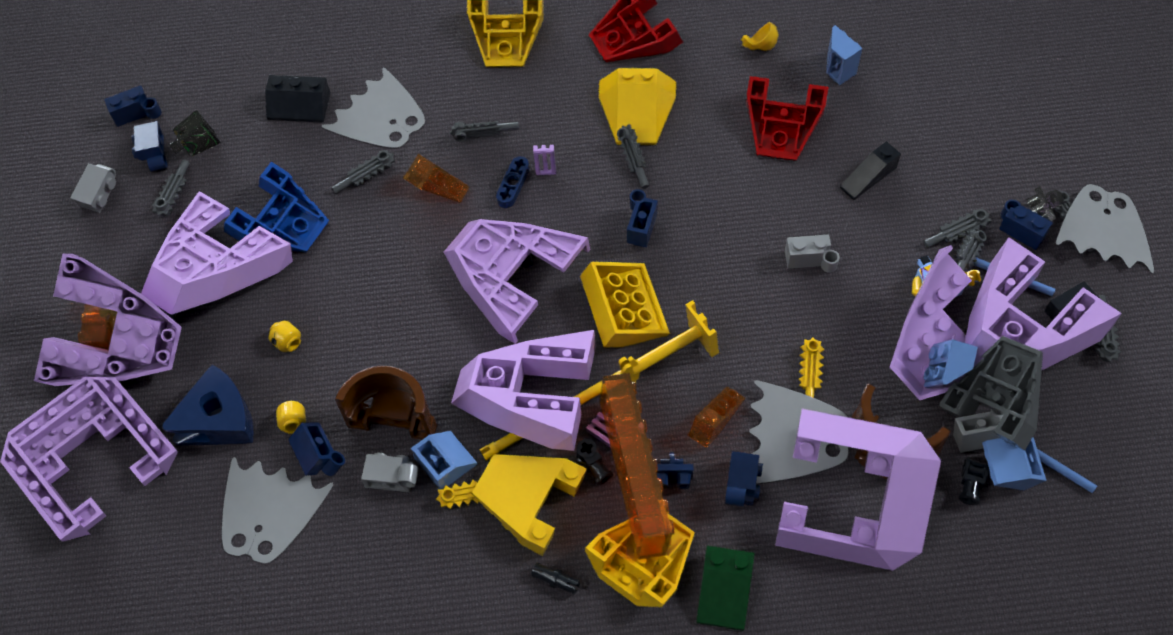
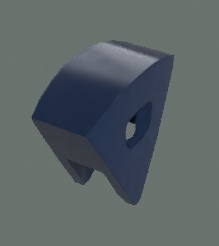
(211, 413)

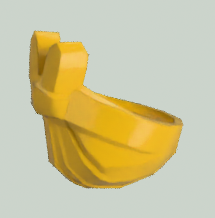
(764, 39)

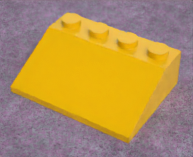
(623, 303)

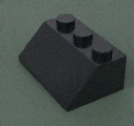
(296, 98)

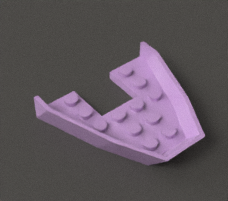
(490, 253)
(199, 270)
(929, 324)

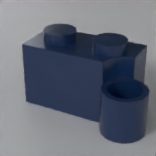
(132, 106)
(149, 145)
(642, 218)
(1024, 224)
(315, 450)
(742, 479)

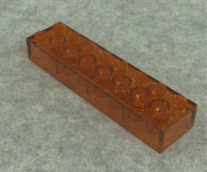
(635, 466)

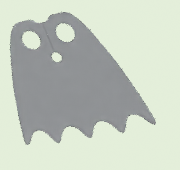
(371, 113)
(1110, 234)
(778, 434)
(267, 501)

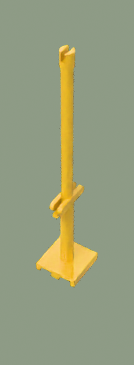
(698, 330)

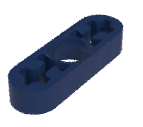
(513, 189)

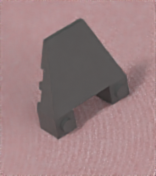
(1006, 383)

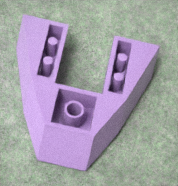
(1075, 328)
(141, 340)
(493, 382)

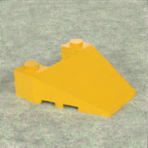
(505, 38)
(516, 489)

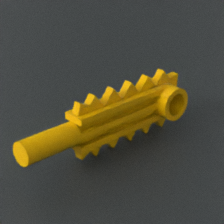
(811, 366)
(457, 495)

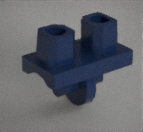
(675, 469)

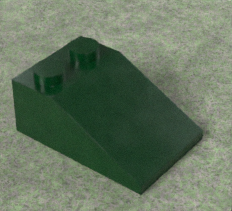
(725, 588)

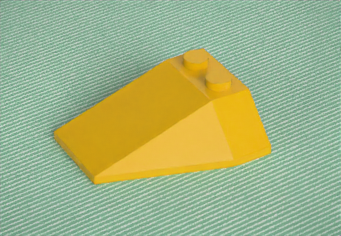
(639, 99)
(641, 581)

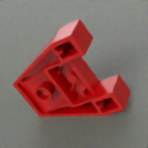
(627, 34)
(781, 127)

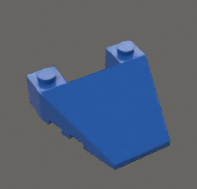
(286, 214)

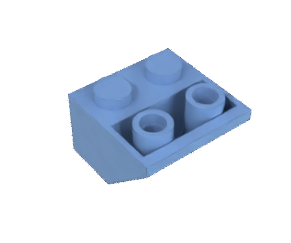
(842, 56)
(949, 362)
(443, 458)
(1013, 466)

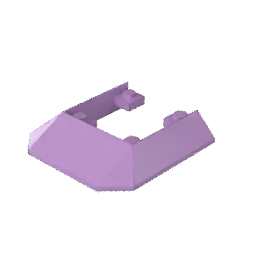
(39, 442)
(907, 501)

